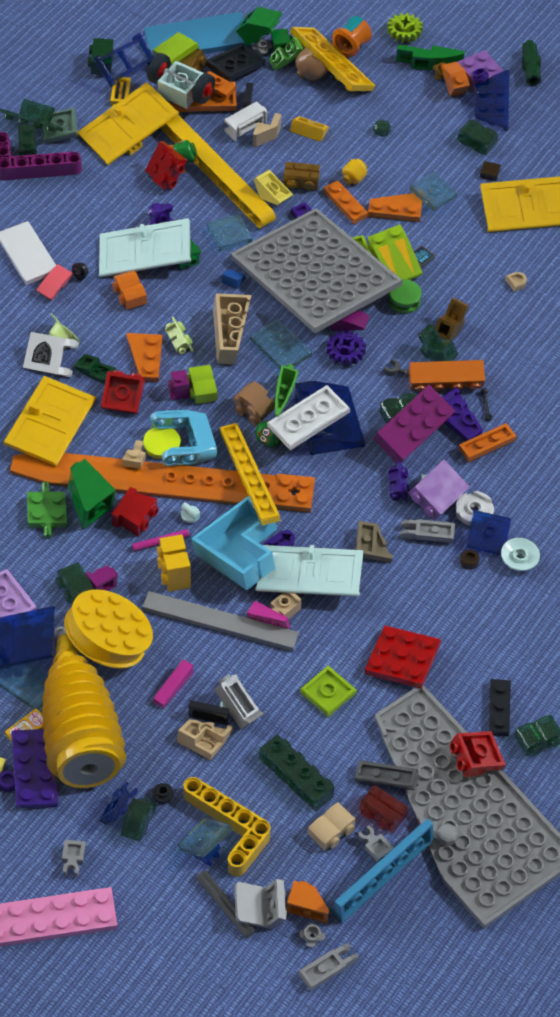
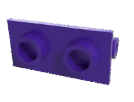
(398, 476)

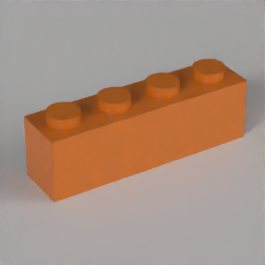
(446, 375)

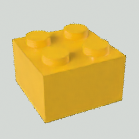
(174, 563)

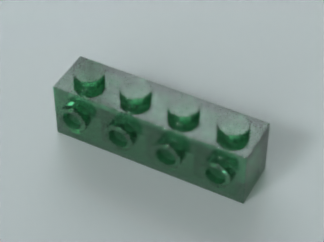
(296, 772)

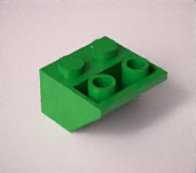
(257, 24)

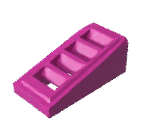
(264, 614)

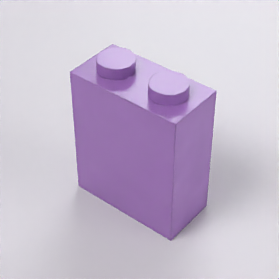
(438, 490)

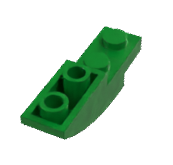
(425, 59)

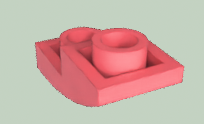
(54, 282)

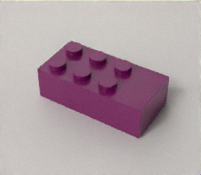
(414, 424)

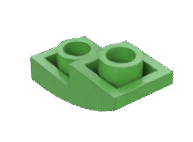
(285, 55)

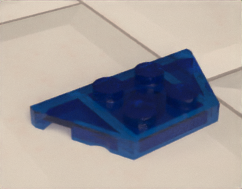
(493, 100)

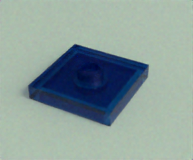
(488, 532)

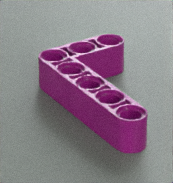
(36, 165)

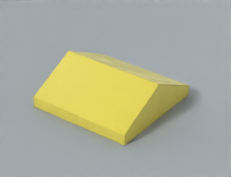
(271, 188)

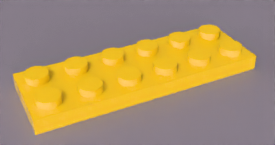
(332, 59)

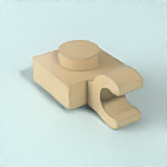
(135, 457)

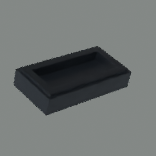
(209, 712)

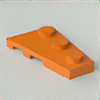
(397, 207)
(146, 354)

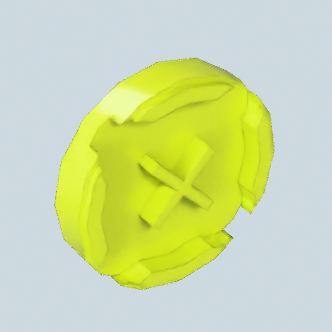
(159, 440)

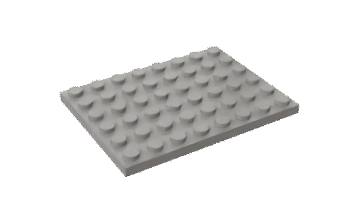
(316, 270)

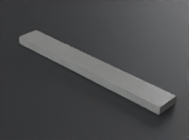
(220, 621)

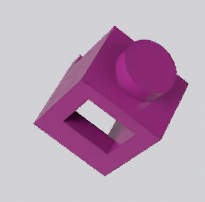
(178, 385)
(103, 578)

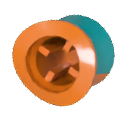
(352, 36)

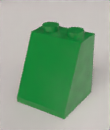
(89, 492)

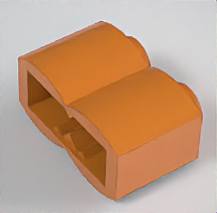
(130, 290)

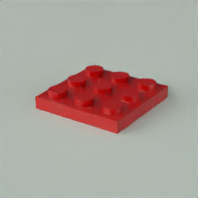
(402, 656)

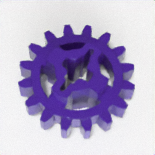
(346, 348)

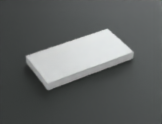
(26, 252)
(308, 417)

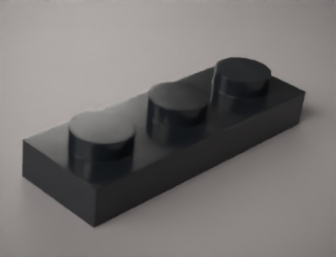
(499, 707)

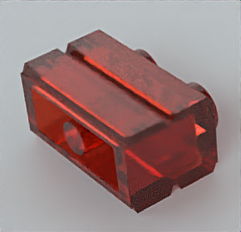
(383, 809)

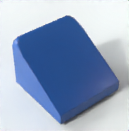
(232, 278)

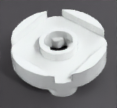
(468, 501)

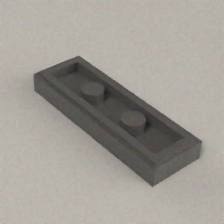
(386, 775)

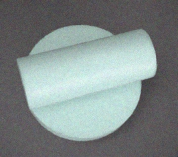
(189, 513)

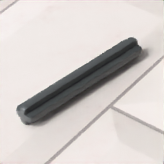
(223, 902)

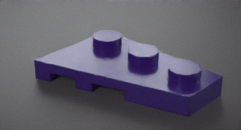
(462, 421)

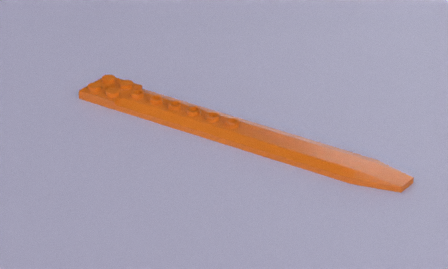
(171, 481)

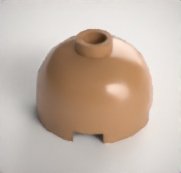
(309, 66)

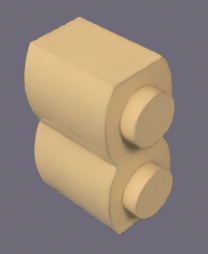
(332, 826)

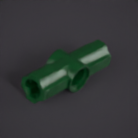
(531, 63)

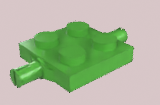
(46, 509)

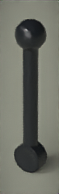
(488, 417)

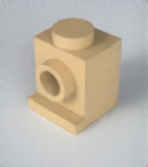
(286, 604)

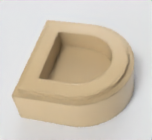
(516, 280)

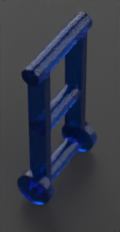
(138, 38)

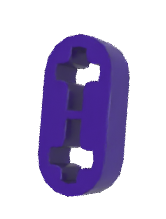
(277, 540)

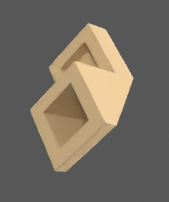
(264, 132)

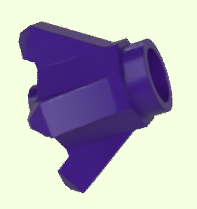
(160, 213)

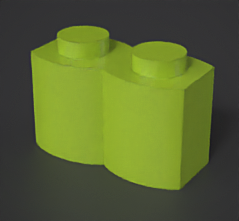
(202, 384)

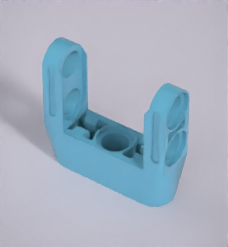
(198, 431)

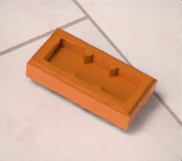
(223, 87)

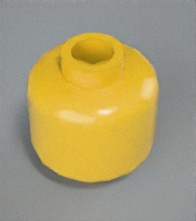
(354, 171)

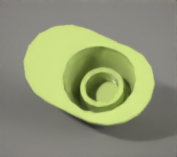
(59, 330)

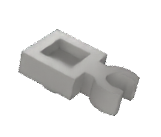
(376, 846)
(73, 855)

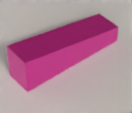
(173, 684)

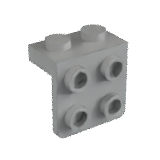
(260, 905)

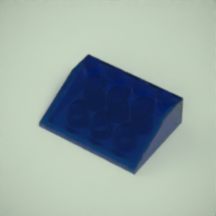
(339, 435)

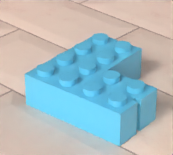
(234, 547)

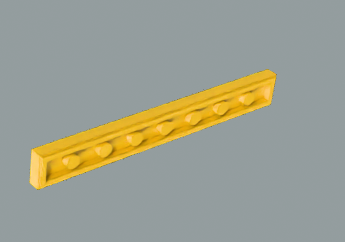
(249, 474)

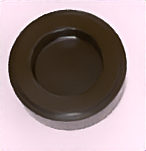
(469, 559)

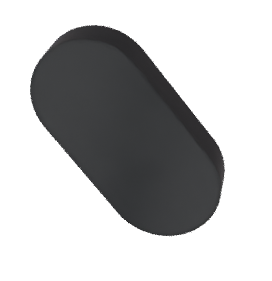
(248, 94)

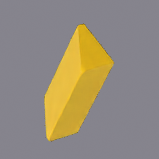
(309, 128)

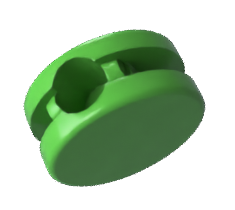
(406, 297)

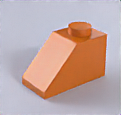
(455, 78)
(307, 902)

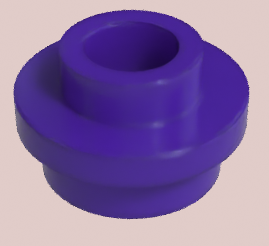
(480, 75)

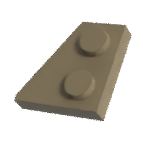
(372, 542)

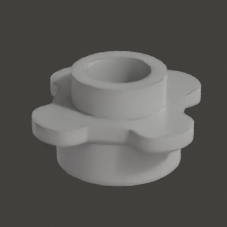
(262, 47)
(312, 929)

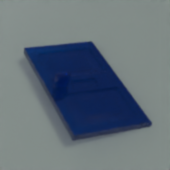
(26, 637)

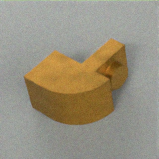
(453, 320)

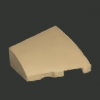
(203, 737)

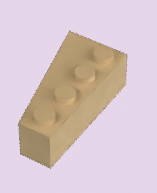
(229, 322)

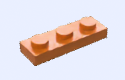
(345, 202)
(487, 442)

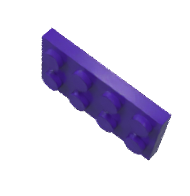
(32, 779)

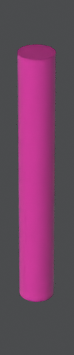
(155, 541)

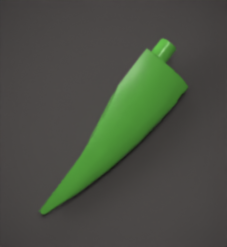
(285, 385)

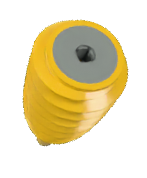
(79, 721)

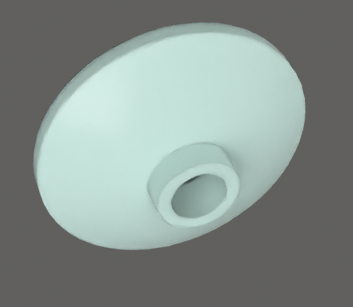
(520, 548)

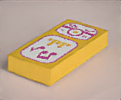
(29, 722)

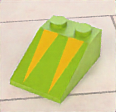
(395, 252)

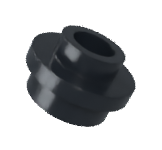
(80, 271)
(163, 798)

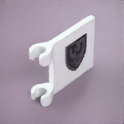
(46, 353)

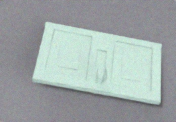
(144, 247)
(313, 571)

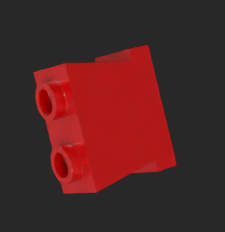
(134, 512)

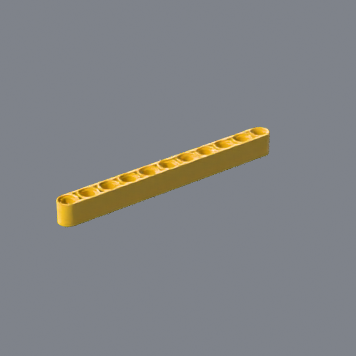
(222, 174)

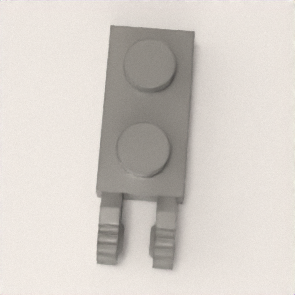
(428, 530)
(327, 967)

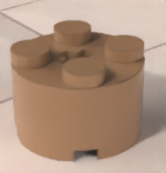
(253, 403)

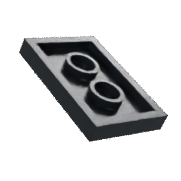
(235, 62)

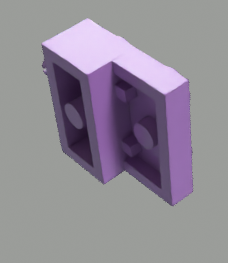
(479, 60)

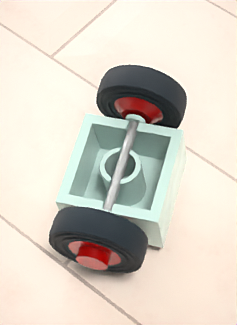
(180, 82)

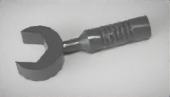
(394, 371)

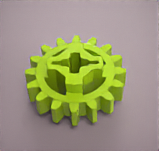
(405, 27)

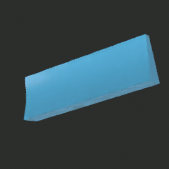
(210, 33)
(383, 871)

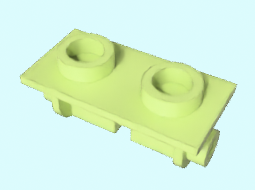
(182, 341)

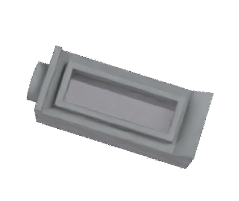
(237, 700)

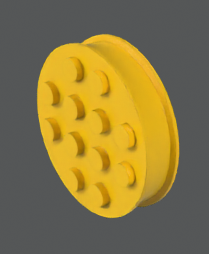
(108, 628)

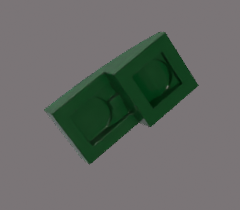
(93, 368)

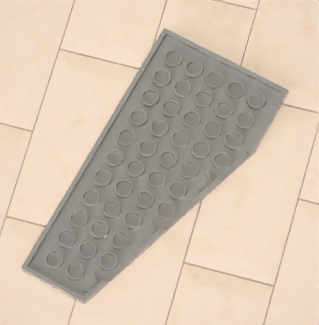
(502, 841)

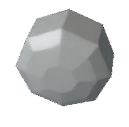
(447, 834)

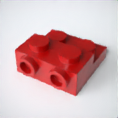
(165, 166)
(123, 392)
(476, 753)

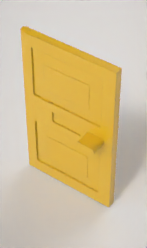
(127, 123)
(521, 204)
(49, 421)

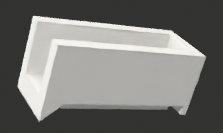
(245, 120)

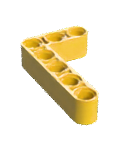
(233, 818)

